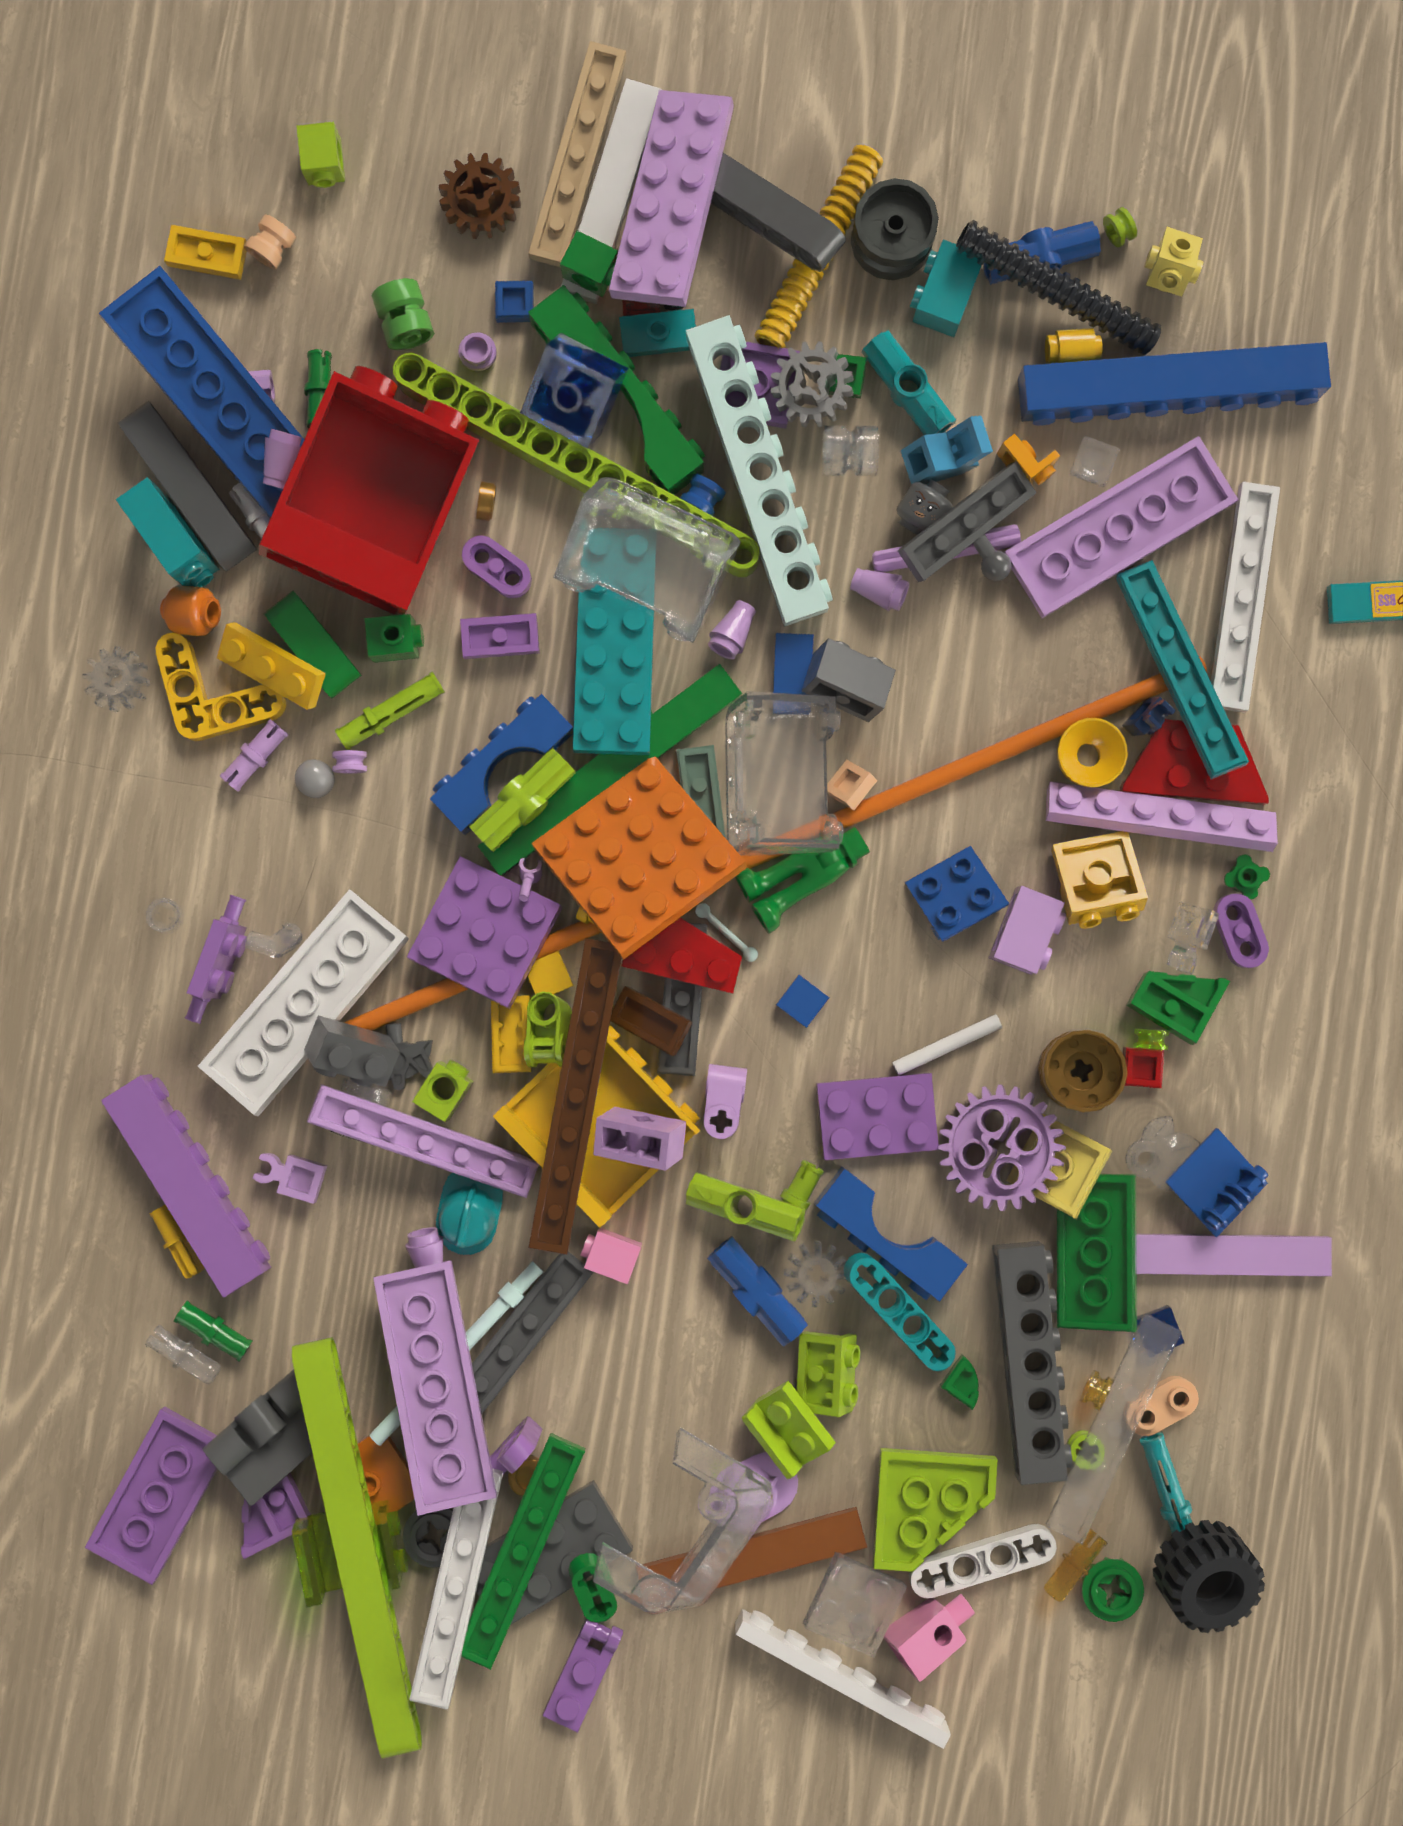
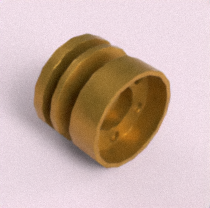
(1102, 1081)

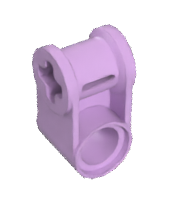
(724, 1092)

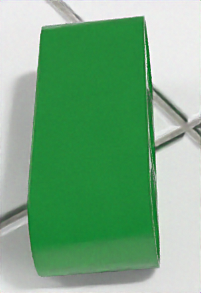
(312, 642)

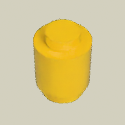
(1073, 346)

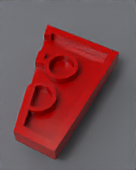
(687, 956)

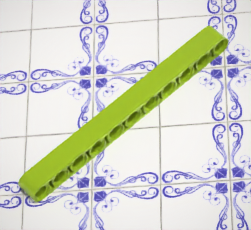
(523, 444)
(356, 1547)

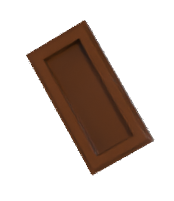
(650, 1021)

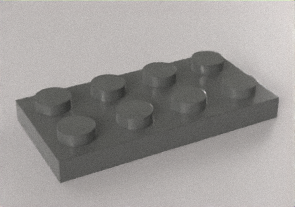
(579, 1529)

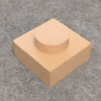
(850, 784)

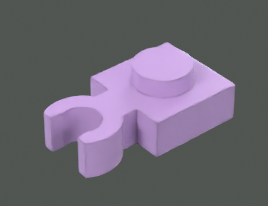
(297, 1177)

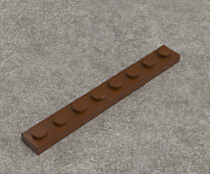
(575, 1097)

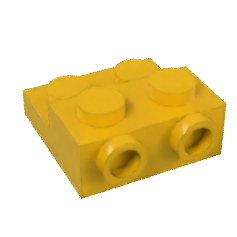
(1099, 879)

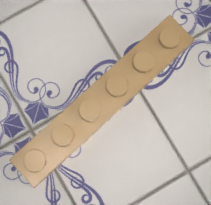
(577, 153)

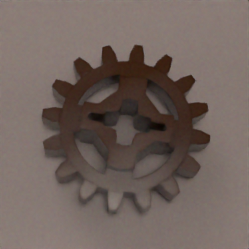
(497, 192)

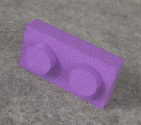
(499, 636)

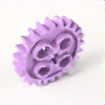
(1033, 1165)

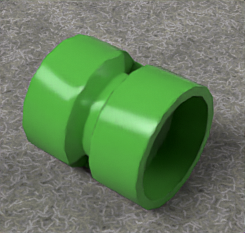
(401, 309)

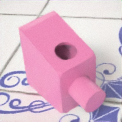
(928, 1634)

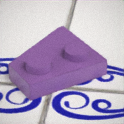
(272, 1516)

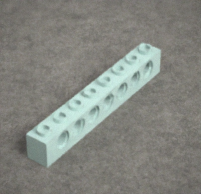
(706, 344)

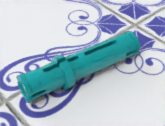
(1156, 1450)

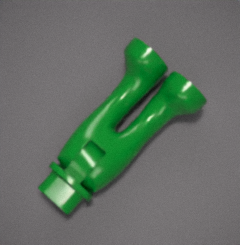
(817, 872)

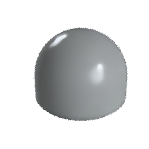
(314, 778)

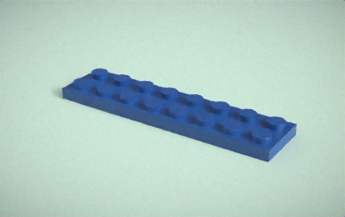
(200, 378)

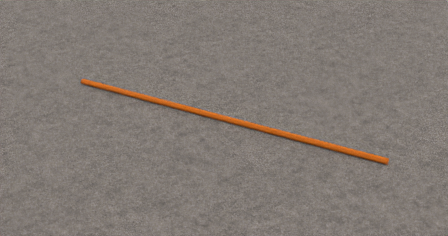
(866, 809)

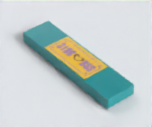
(1365, 602)

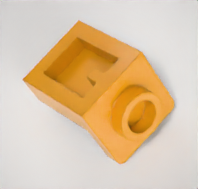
(1021, 451)

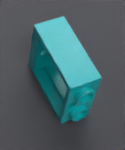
(168, 534)

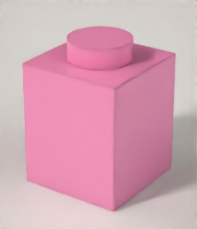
(611, 1254)

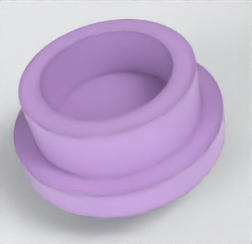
(477, 351)

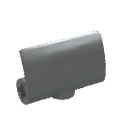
(263, 1441)

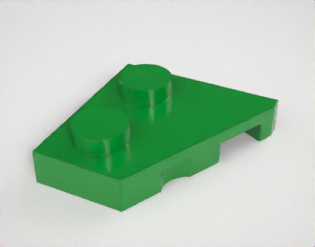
(1178, 1002)

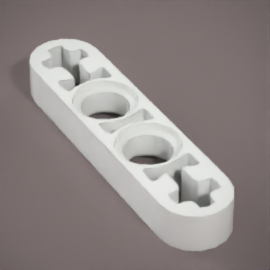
(980, 1553)

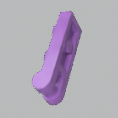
(582, 1675)

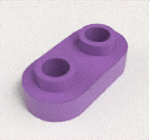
(498, 567)
(1242, 929)

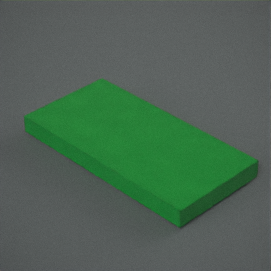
(1099, 1259)

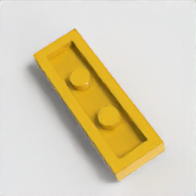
(271, 665)

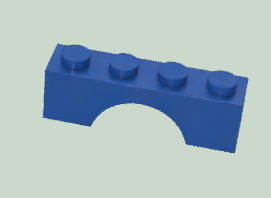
(534, 730)
(927, 1263)

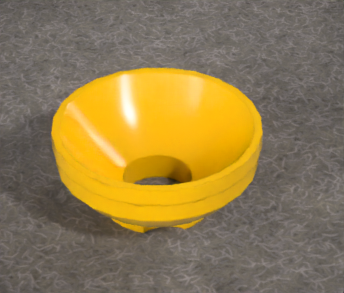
(1108, 743)

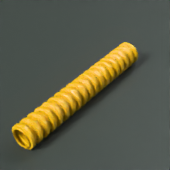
(801, 279)

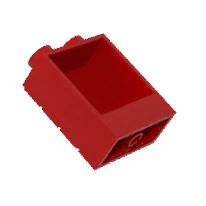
(369, 491)

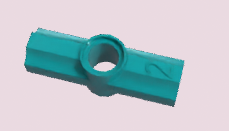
(895, 366)

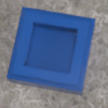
(513, 301)
(802, 1001)

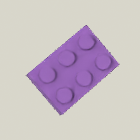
(877, 1116)

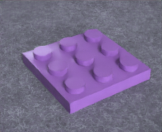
(484, 932)

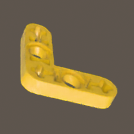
(210, 709)

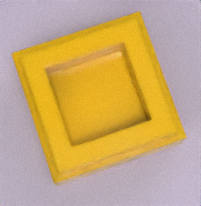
(550, 974)

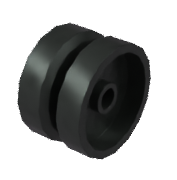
(894, 229)

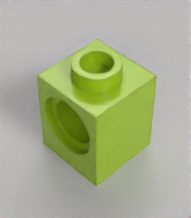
(321, 154)
(430, 1100)

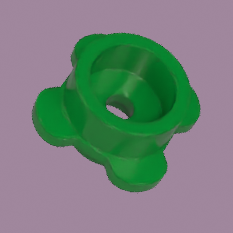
(1236, 880)

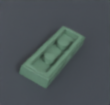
(700, 781)

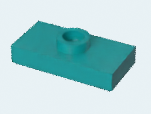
(656, 332)

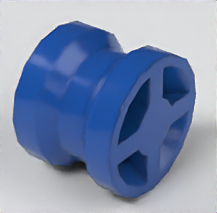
(703, 494)

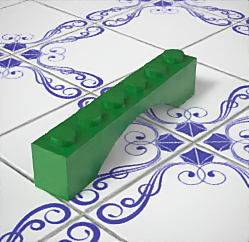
(667, 453)

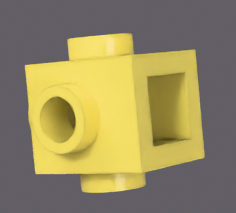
(1174, 262)

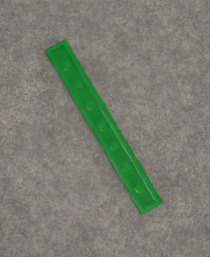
(668, 728)

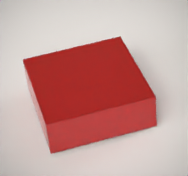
(1144, 1067)

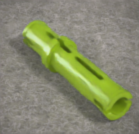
(389, 711)

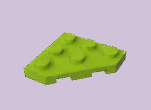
(926, 1502)

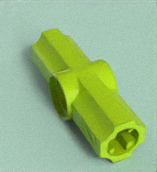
(522, 799)
(767, 1212)

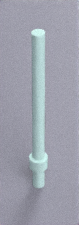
(509, 1297)

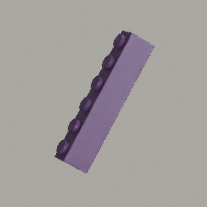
(187, 1183)

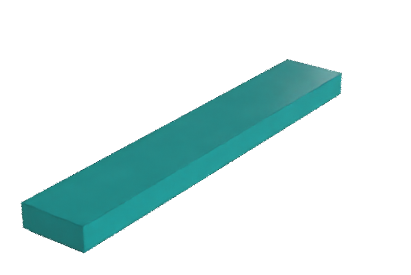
(1182, 670)

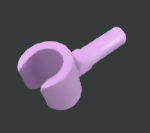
(528, 878)

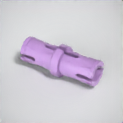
(254, 755)

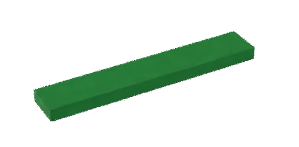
(521, 1550)

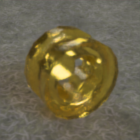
(1096, 1390)

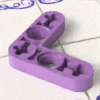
(516, 1446)

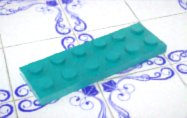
(613, 674)

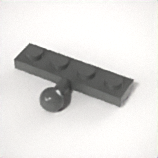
(967, 525)

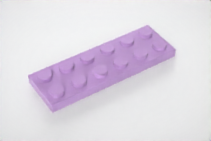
(671, 198)
(1120, 527)
(435, 1388)

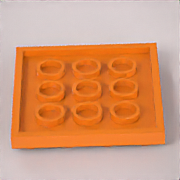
(639, 856)

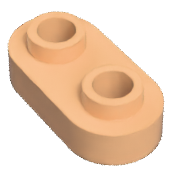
(1162, 1406)

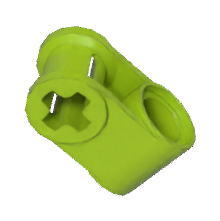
(546, 1038)

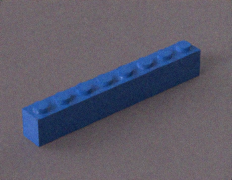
(1174, 383)

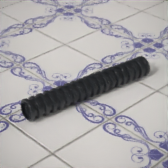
(1058, 288)

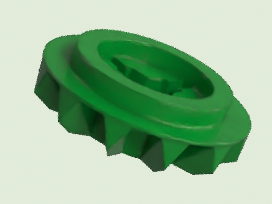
(1120, 1605)

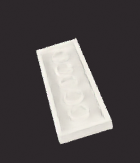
(320, 980)

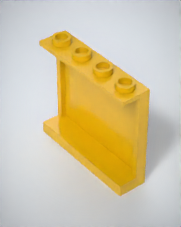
(622, 1084)

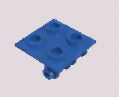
(956, 894)
(1217, 1182)

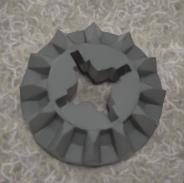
(426, 1551)

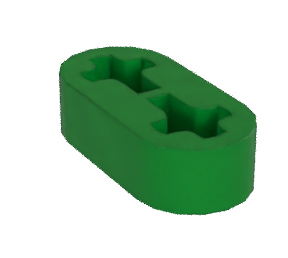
(587, 1590)

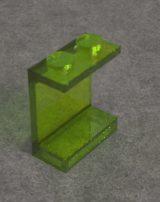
(318, 1560)

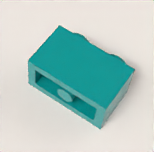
(946, 290)

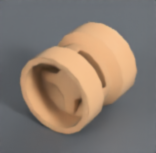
(268, 244)

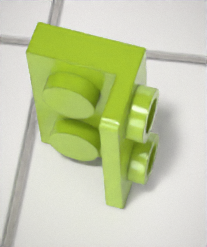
(828, 1372)
(787, 1429)

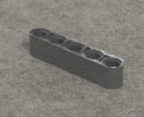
(775, 215)
(187, 486)

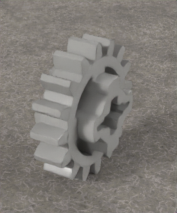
(801, 394)

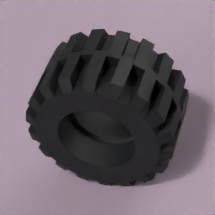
(1208, 1576)

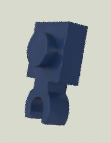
(1148, 716)

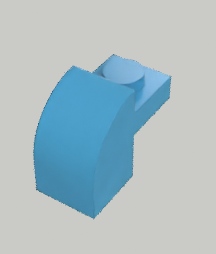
(947, 453)

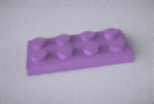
(155, 1497)

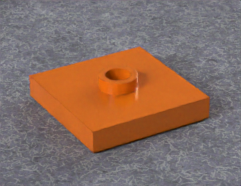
(386, 1473)

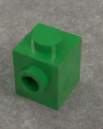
(393, 638)

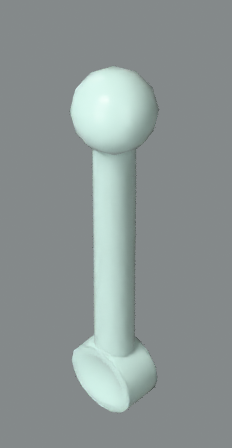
(703, 911)

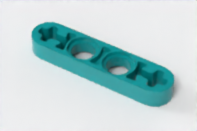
(899, 1312)

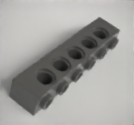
(1050, 1461)

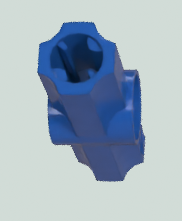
(1057, 246)
(757, 1291)

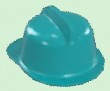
(468, 1214)

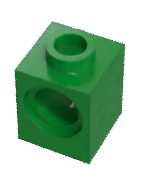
(589, 263)

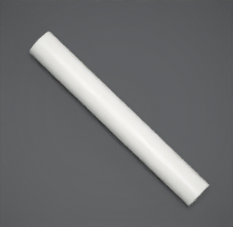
(947, 1044)

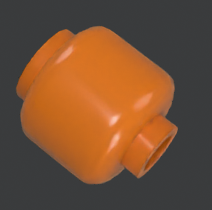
(190, 610)

